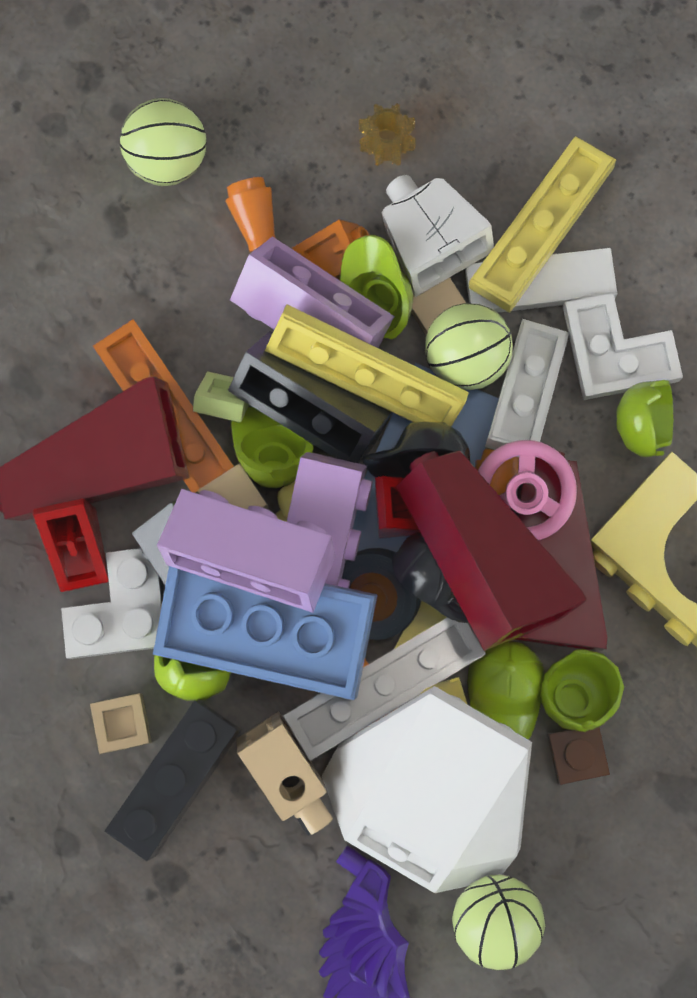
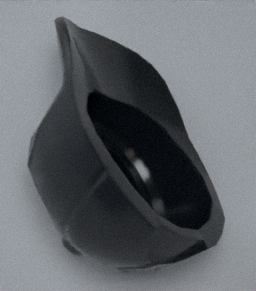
(415, 441)
(421, 576)

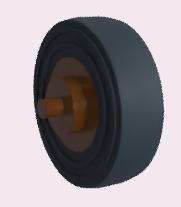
(394, 604)

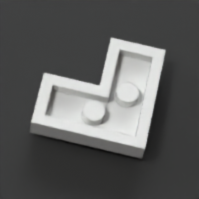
(608, 361)
(126, 621)

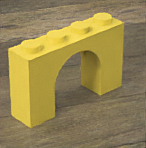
(635, 542)

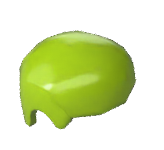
(646, 417)
(189, 680)
(582, 690)

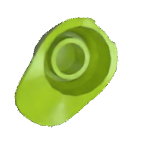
(374, 272)
(268, 449)
(508, 686)

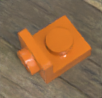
(329, 244)

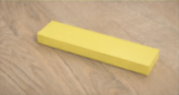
(542, 224)
(364, 369)

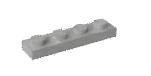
(384, 686)

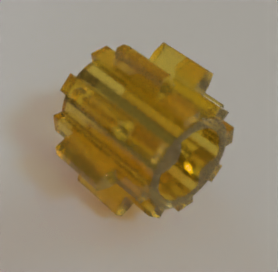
(391, 120)

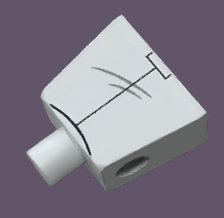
(433, 231)

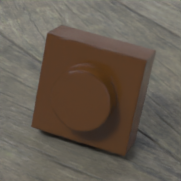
(578, 755)

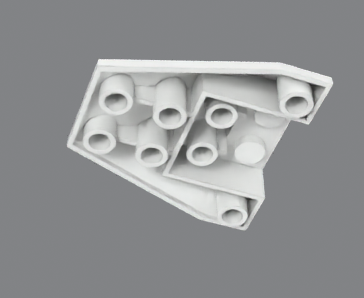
(433, 791)

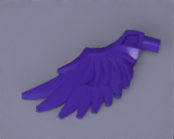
(363, 942)

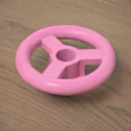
(527, 451)

